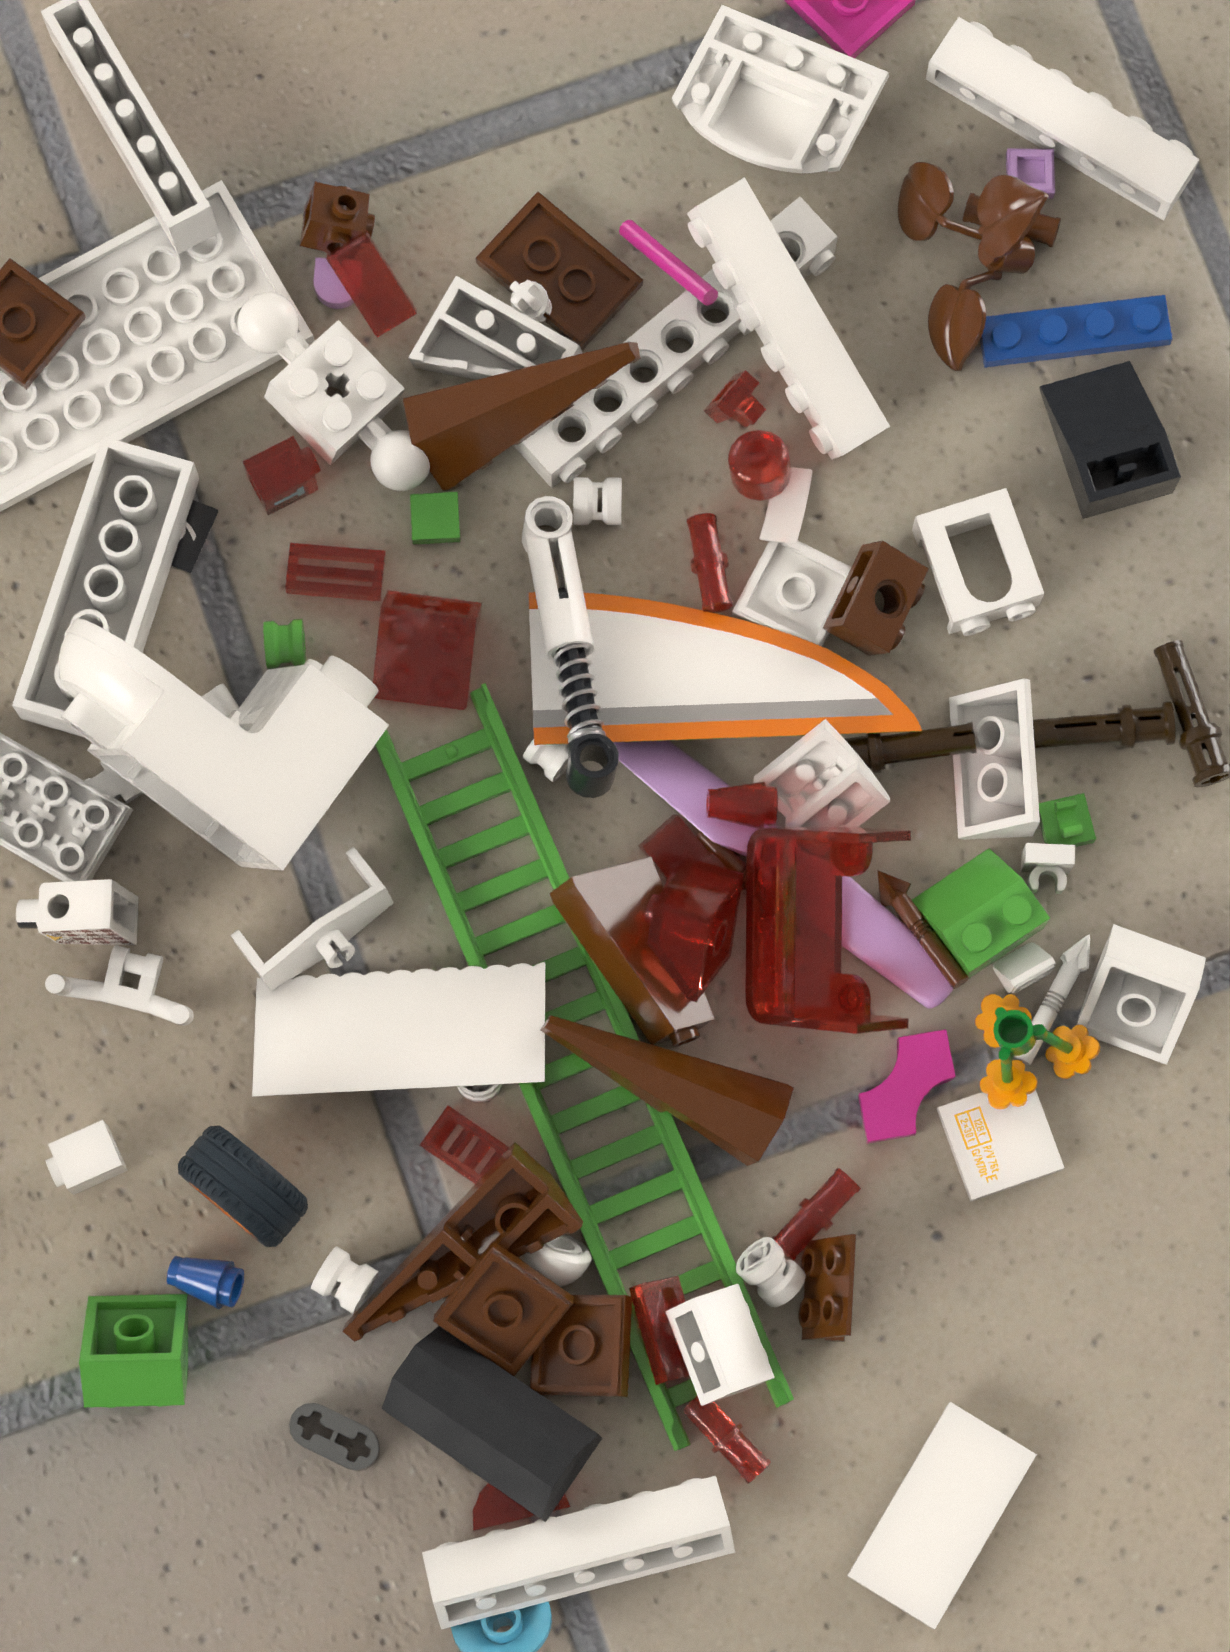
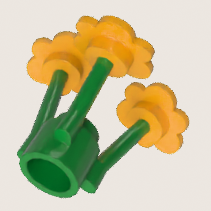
(1012, 1030)

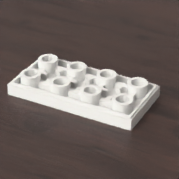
(54, 815)
(941, 1515)

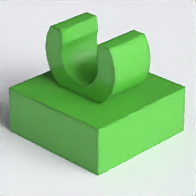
(1066, 821)

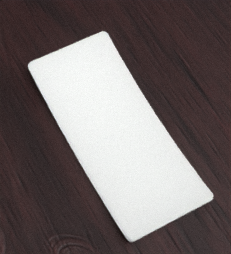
(787, 509)

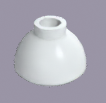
(561, 1260)

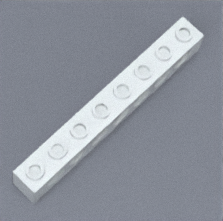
(560, 460)

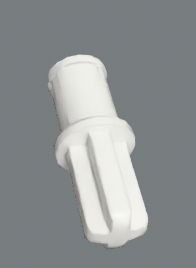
(530, 299)

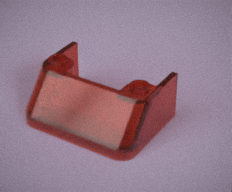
(797, 928)

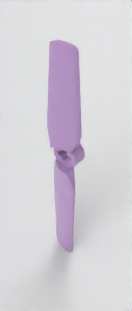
(867, 926)

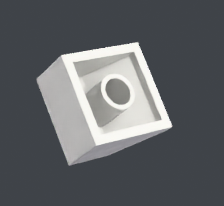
(1141, 994)

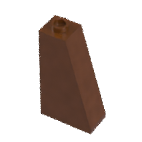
(609, 921)

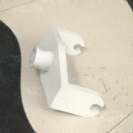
(325, 935)

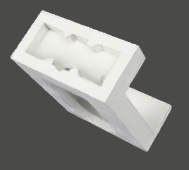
(963, 609)

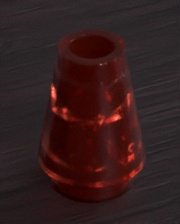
(744, 804)

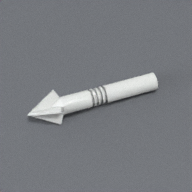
(1074, 961)

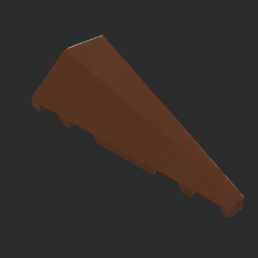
(480, 419)
(715, 1100)
(510, 1204)

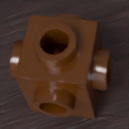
(334, 217)

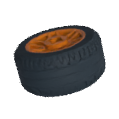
(243, 1186)

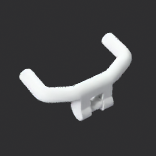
(114, 993)

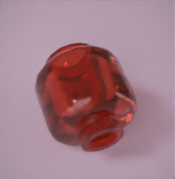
(759, 465)

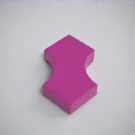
(920, 1066)

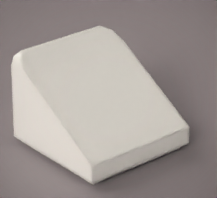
(1023, 967)

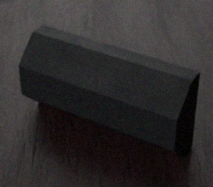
(489, 1422)

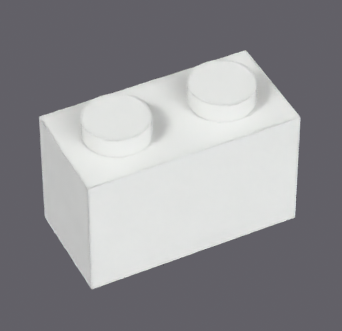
(719, 1344)

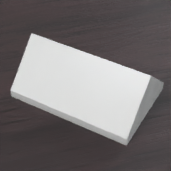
(998, 783)

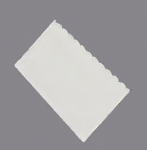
(400, 1030)

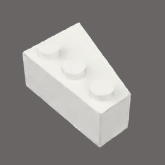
(484, 337)

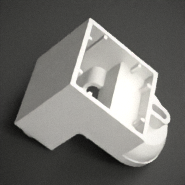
(238, 780)

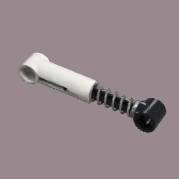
(568, 642)

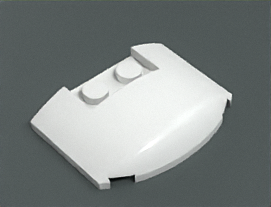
(776, 95)

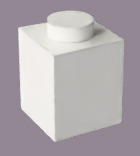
(85, 1158)

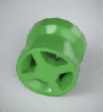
(284, 643)

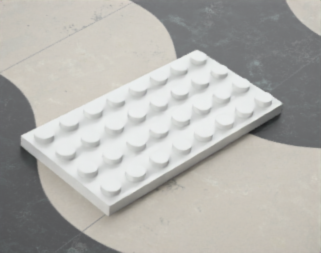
(150, 345)

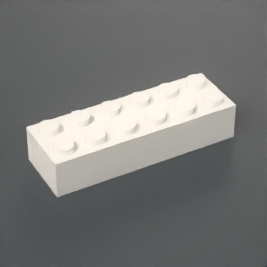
(110, 565)

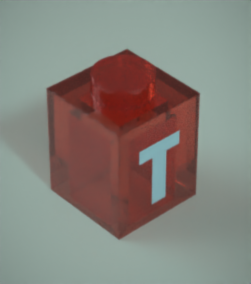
(282, 474)

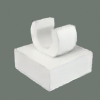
(1047, 860)

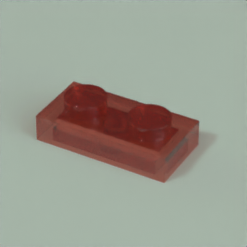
(650, 1303)

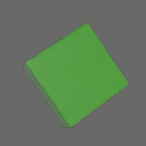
(435, 518)

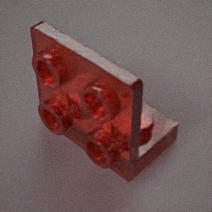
(425, 649)

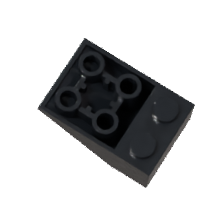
(1110, 439)

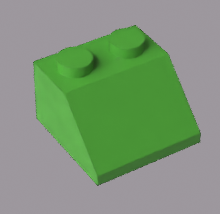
(982, 911)
(135, 1351)

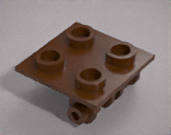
(828, 1288)

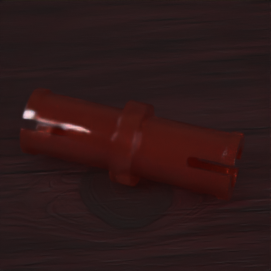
(709, 563)
(816, 1213)

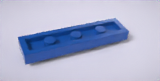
(1076, 331)

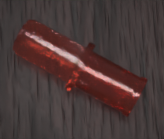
(727, 1439)

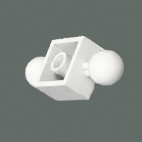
(339, 361)

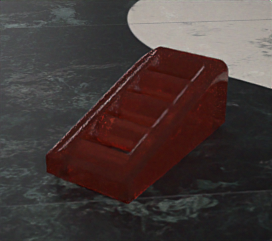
(441, 1131)

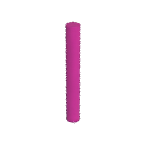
(668, 262)

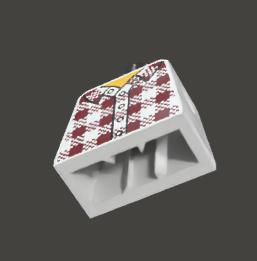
(82, 913)

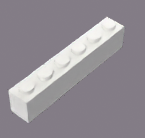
(1062, 117)
(131, 123)
(787, 320)
(578, 1552)

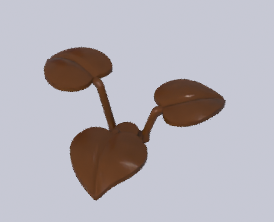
(1006, 214)

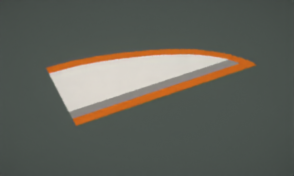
(707, 676)

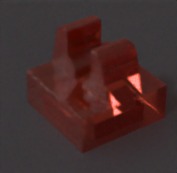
(736, 401)

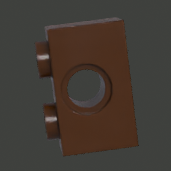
(855, 614)

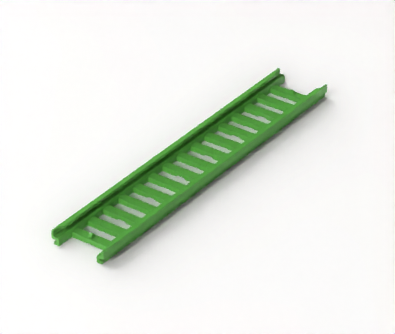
(603, 999)

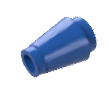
(207, 1279)

